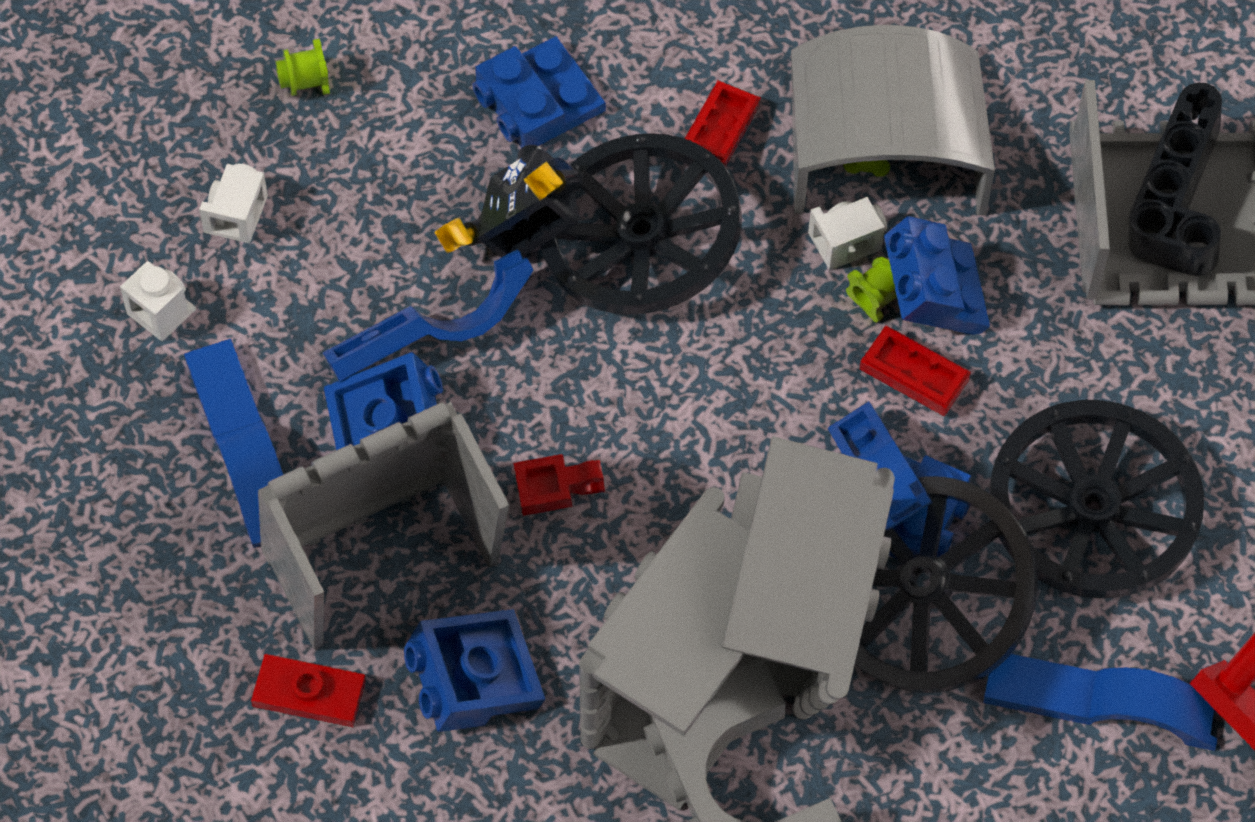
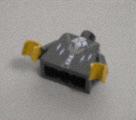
(521, 206)

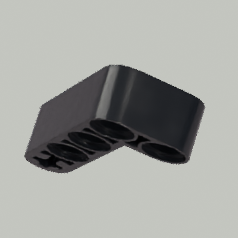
(1180, 173)

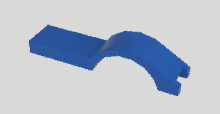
(410, 325)
(235, 426)
(867, 438)
(1102, 695)

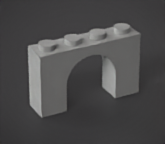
(740, 706)

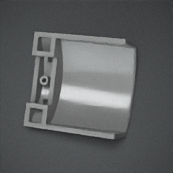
(889, 98)

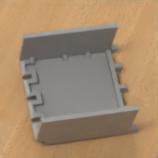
(1106, 183)
(367, 479)
(808, 568)
(663, 645)

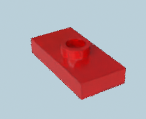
(723, 120)
(915, 370)
(308, 690)

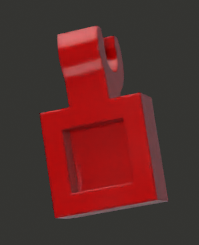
(547, 484)

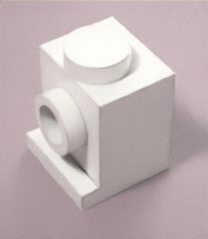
(235, 203)
(847, 231)
(156, 300)

